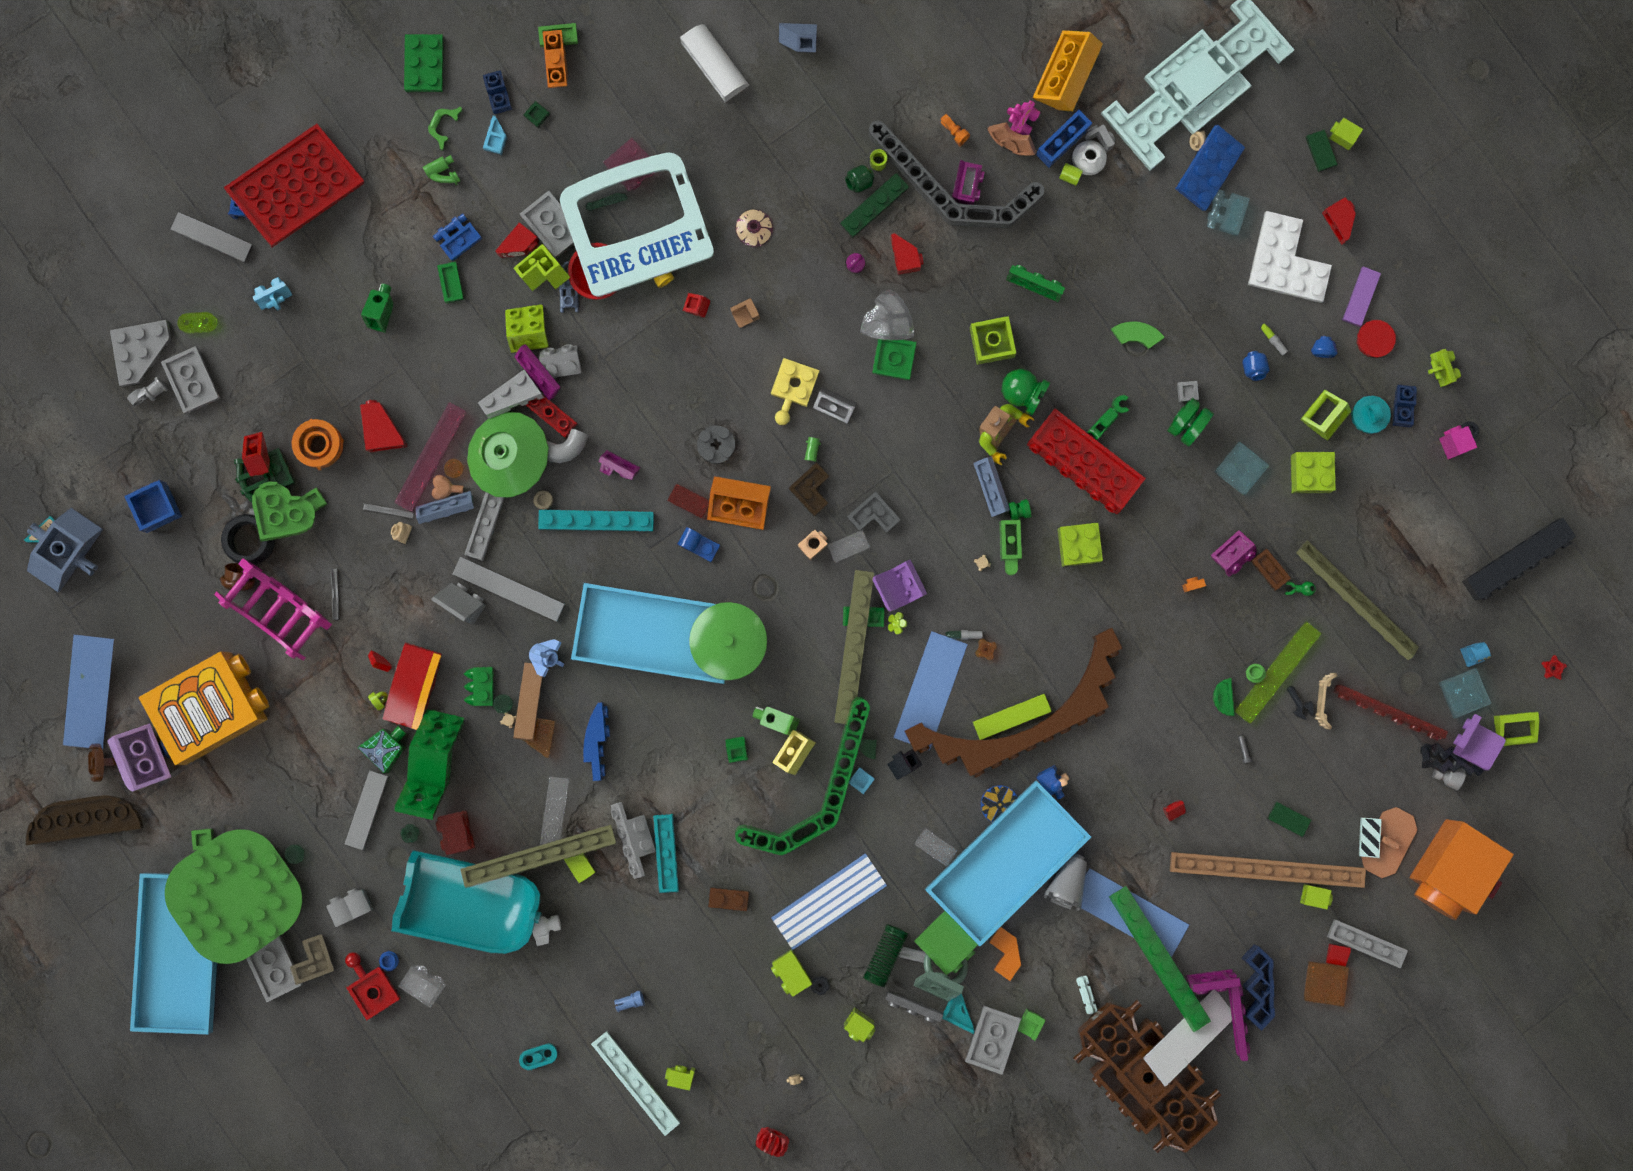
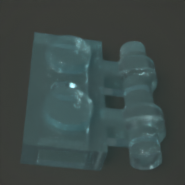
(1233, 215)

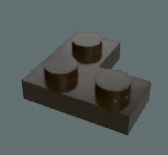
(806, 486)

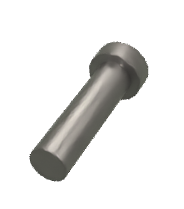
(1247, 758)

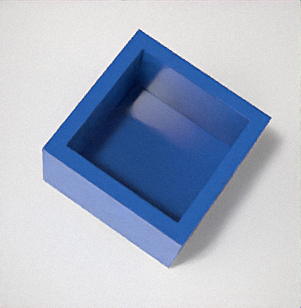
(153, 506)

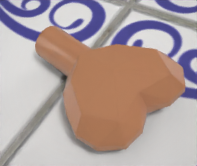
(444, 487)

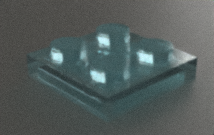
(1241, 468)
(1464, 693)

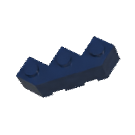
(1260, 986)

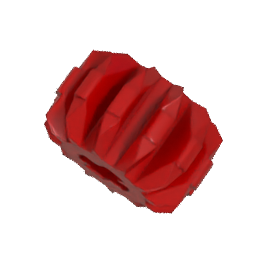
(772, 1142)

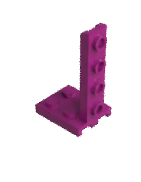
(1220, 982)

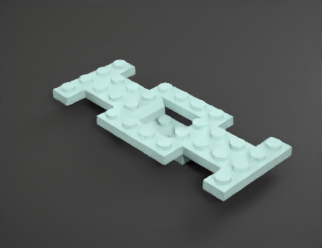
(1192, 76)

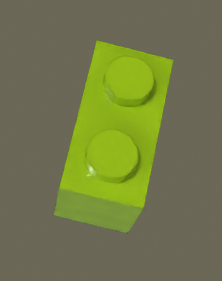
(791, 972)

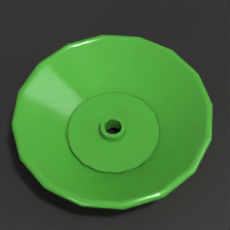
(523, 455)

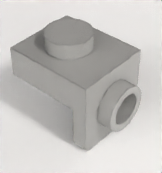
(1105, 138)

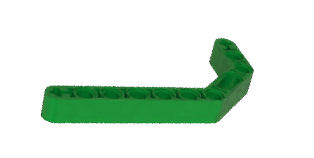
(832, 789)

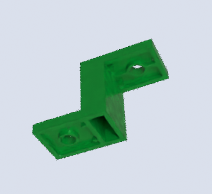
(429, 764)

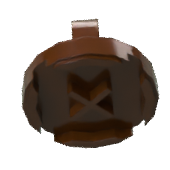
(97, 762)

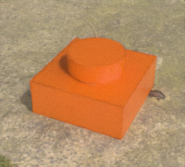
(1193, 583)

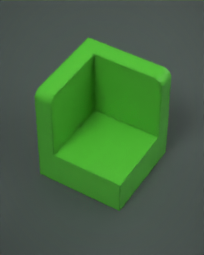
(1031, 1024)

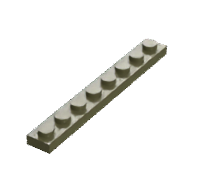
(1357, 600)
(854, 643)
(538, 856)

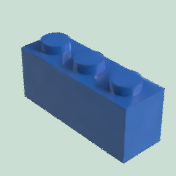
(1064, 138)

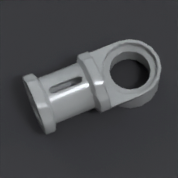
(150, 392)

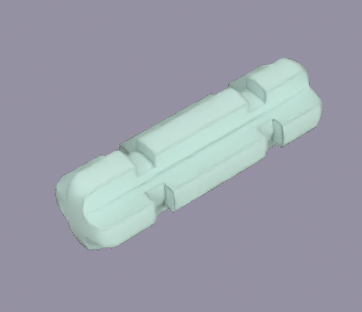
(1086, 994)

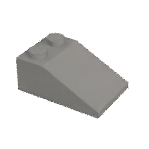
(460, 603)

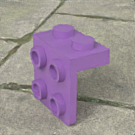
(899, 586)
(1478, 744)

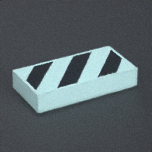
(1370, 837)

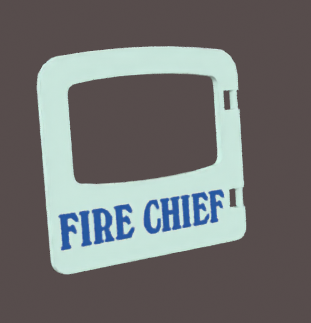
(644, 256)

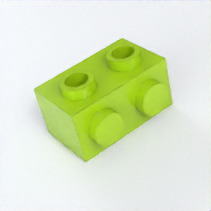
(859, 1026)

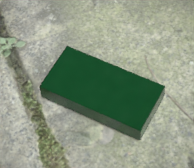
(1321, 150)
(1289, 819)

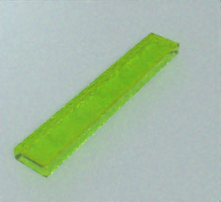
(1278, 672)

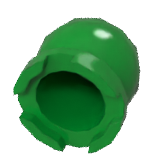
(1022, 389)

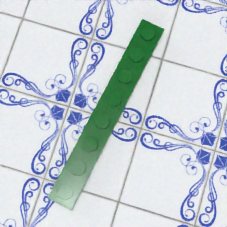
(1159, 959)

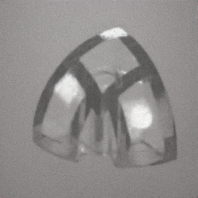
(888, 319)

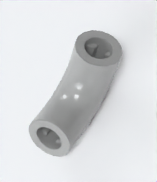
(569, 449)

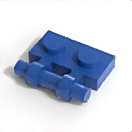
(461, 240)

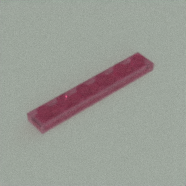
(430, 457)

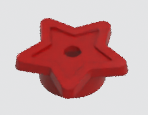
(1558, 668)

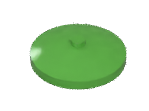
(728, 641)

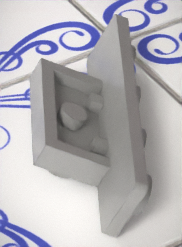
(635, 838)

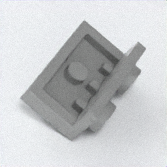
(561, 361)

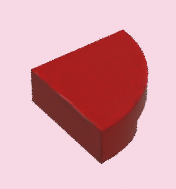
(378, 661)

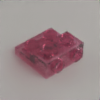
(625, 154)

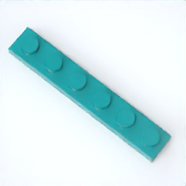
(596, 520)

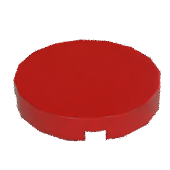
(1376, 338)

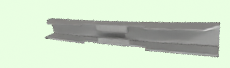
(388, 510)
(335, 594)

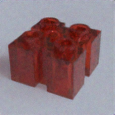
(455, 832)

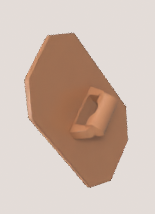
(1396, 836)

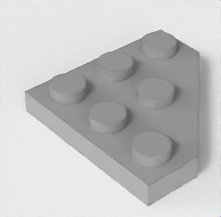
(138, 349)

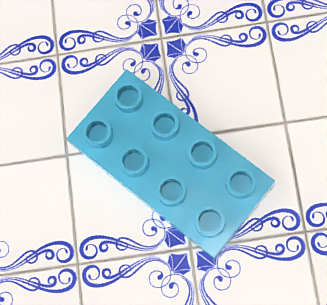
(638, 631)
(1007, 863)
(170, 977)

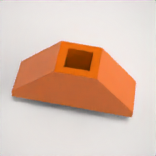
(555, 59)

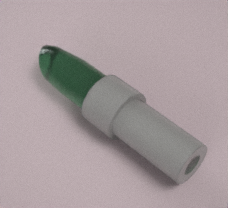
(964, 634)

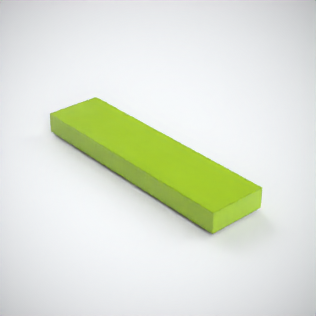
(1012, 716)

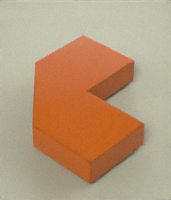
(1010, 960)

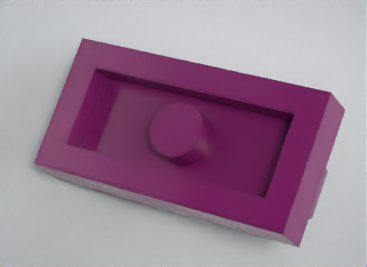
(613, 462)

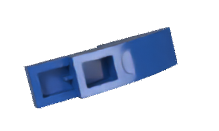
(596, 732)

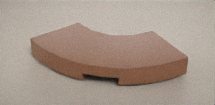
(1011, 140)

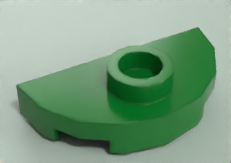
(1224, 697)

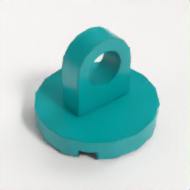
(1371, 414)

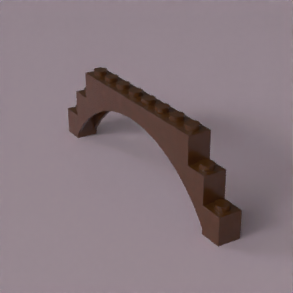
(1082, 703)

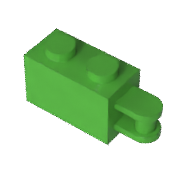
(1010, 544)

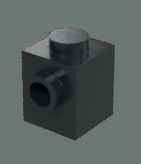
(904, 763)

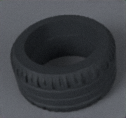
(228, 535)

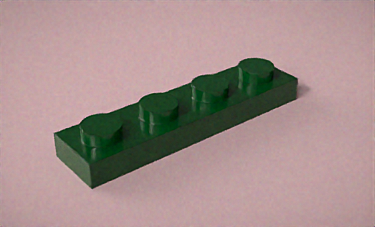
(874, 205)

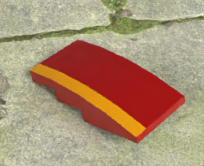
(412, 686)

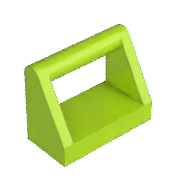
(1335, 418)
(1532, 717)

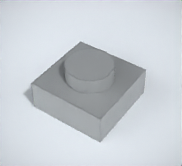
(1187, 390)

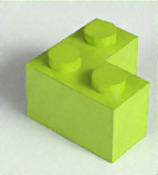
(541, 267)

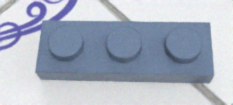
(991, 486)
(444, 507)

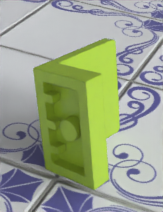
(526, 327)

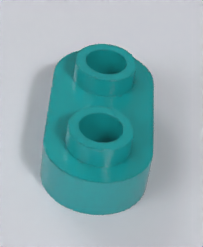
(539, 1056)

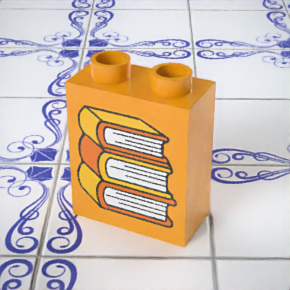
(205, 707)

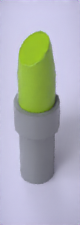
(1274, 339)

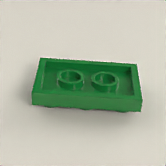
(423, 62)
(1035, 283)

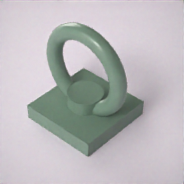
(940, 984)

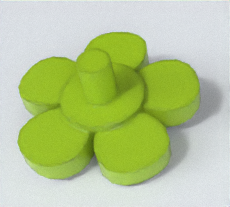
(896, 623)

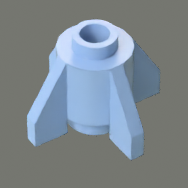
(543, 656)

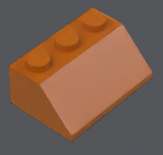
(738, 502)

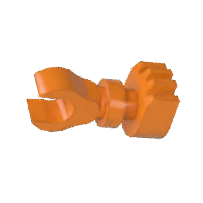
(961, 136)

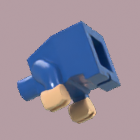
(1052, 782)

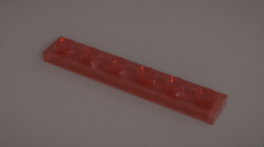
(1397, 716)

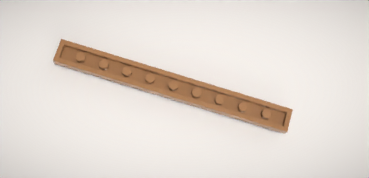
(1267, 869)

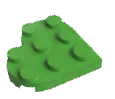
(280, 513)

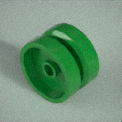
(1190, 422)

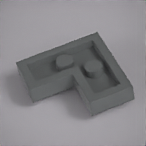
(876, 509)

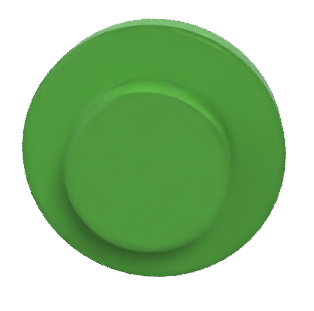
(1255, 673)

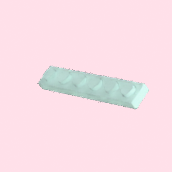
(635, 1083)

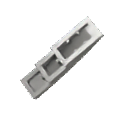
(210, 237)

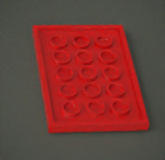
(294, 185)

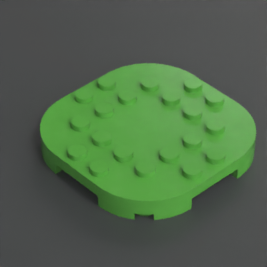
(233, 896)

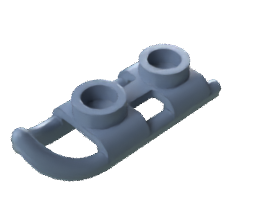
(568, 301)

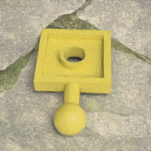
(798, 395)

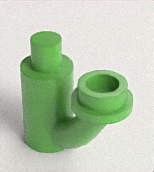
(439, 165)

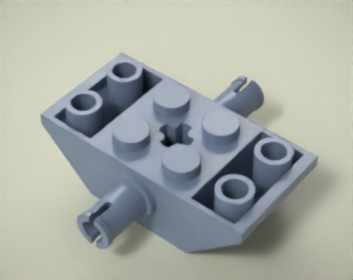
(75, 535)

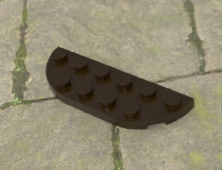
(82, 819)

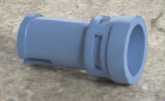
(634, 1000)

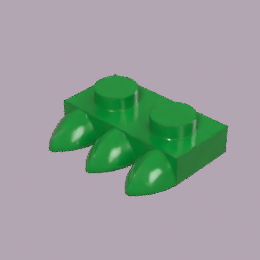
(481, 686)

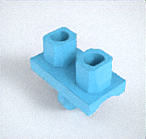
(273, 296)

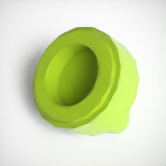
(374, 698)

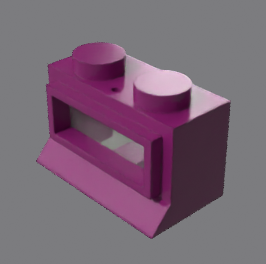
(966, 183)

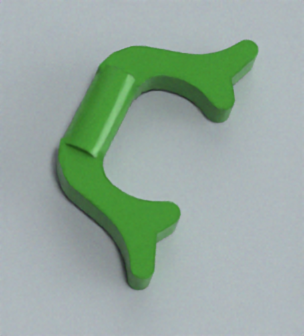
(435, 121)

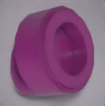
(855, 263)

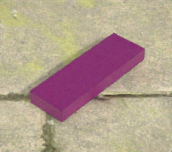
(537, 372)

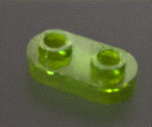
(196, 322)

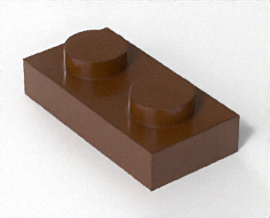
(1270, 569)
(728, 899)

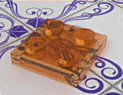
(1326, 983)

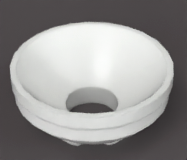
(1089, 167)

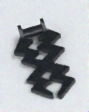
(1437, 749)

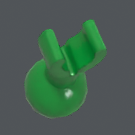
(1304, 588)

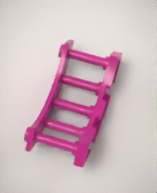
(284, 595)

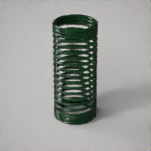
(875, 979)

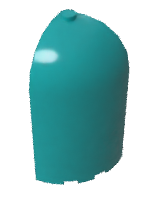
(482, 917)

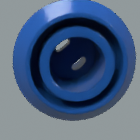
(1324, 348)

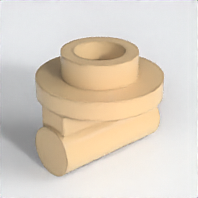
(1197, 140)
(400, 532)

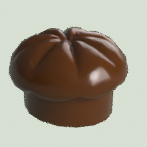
(233, 572)

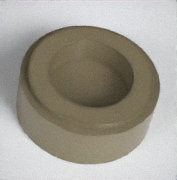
(543, 500)

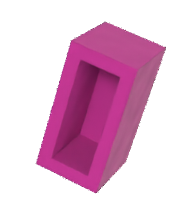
(1457, 441)

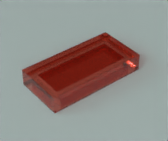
(688, 501)

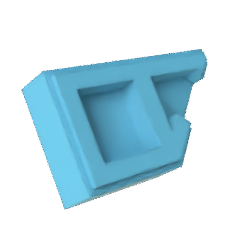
(495, 137)

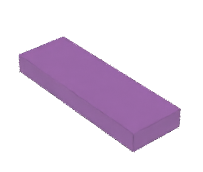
(1361, 296)

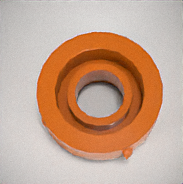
(302, 443)

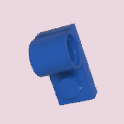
(698, 544)

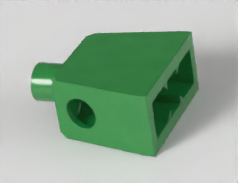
(378, 308)

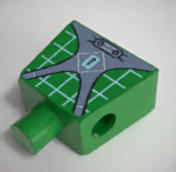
(384, 748)

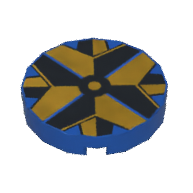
(996, 801)

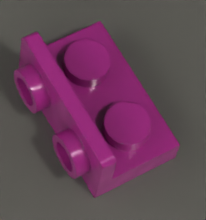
(1234, 553)

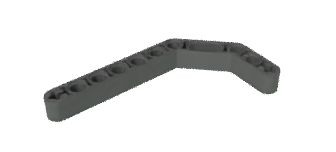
(938, 191)

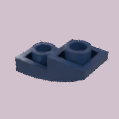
(497, 92)
(1404, 406)

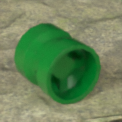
(1019, 510)

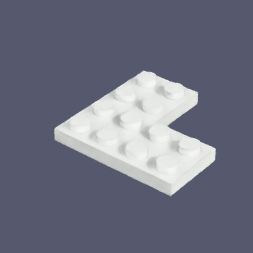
(1279, 269)

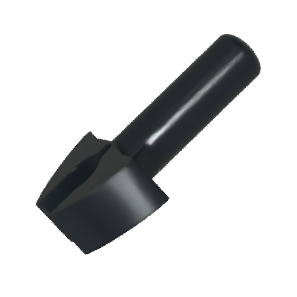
(1299, 702)

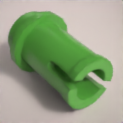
(812, 449)

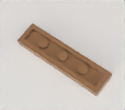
(528, 703)

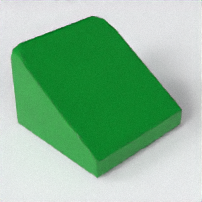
(736, 749)

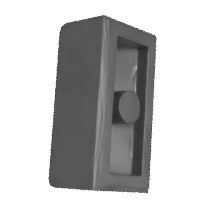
(834, 405)

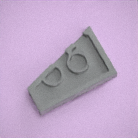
(512, 393)

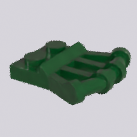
(278, 472)

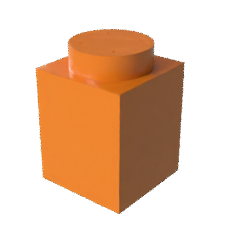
(1459, 869)

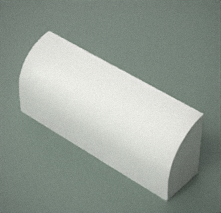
(713, 62)

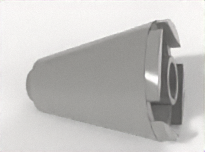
(1068, 884)

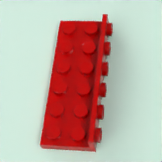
(1085, 462)

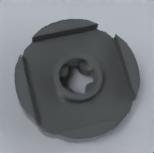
(707, 438)

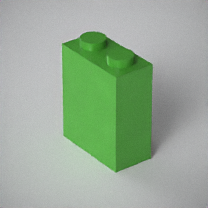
(946, 943)

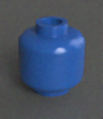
(1256, 365)

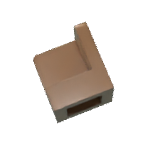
(744, 313)

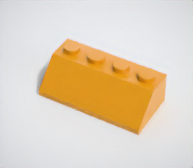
(1068, 70)

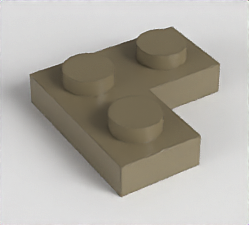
(317, 963)

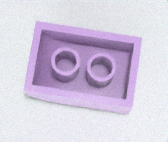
(139, 758)

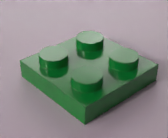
(894, 358)

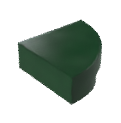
(868, 748)

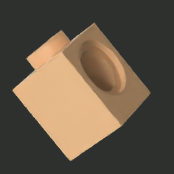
(809, 552)

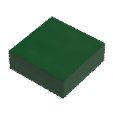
(536, 114)

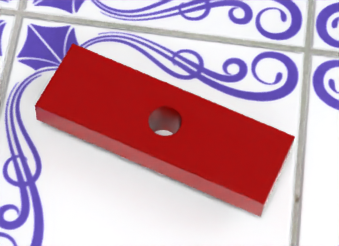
(557, 420)

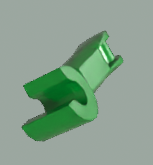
(1109, 416)

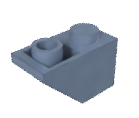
(798, 36)

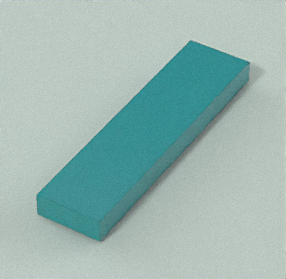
(666, 853)

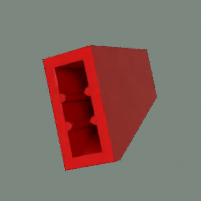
(379, 428)

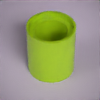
(878, 153)
(1070, 174)

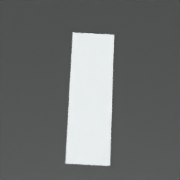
(1183, 1044)

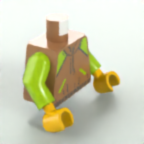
(997, 426)

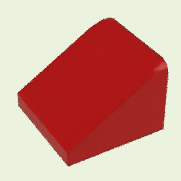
(696, 305)
(1174, 810)
(1338, 954)

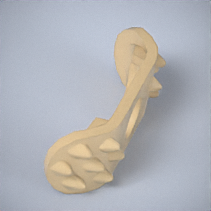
(1321, 717)

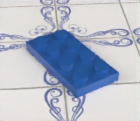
(1210, 168)

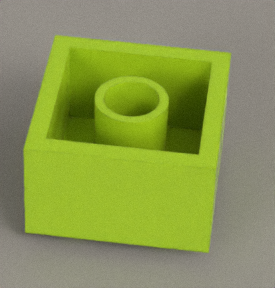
(992, 340)
(1313, 472)
(1080, 544)

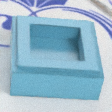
(861, 780)

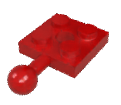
(360, 989)

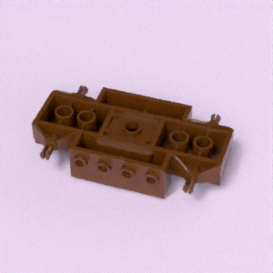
(1120, 1049)

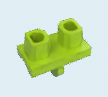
(1442, 367)

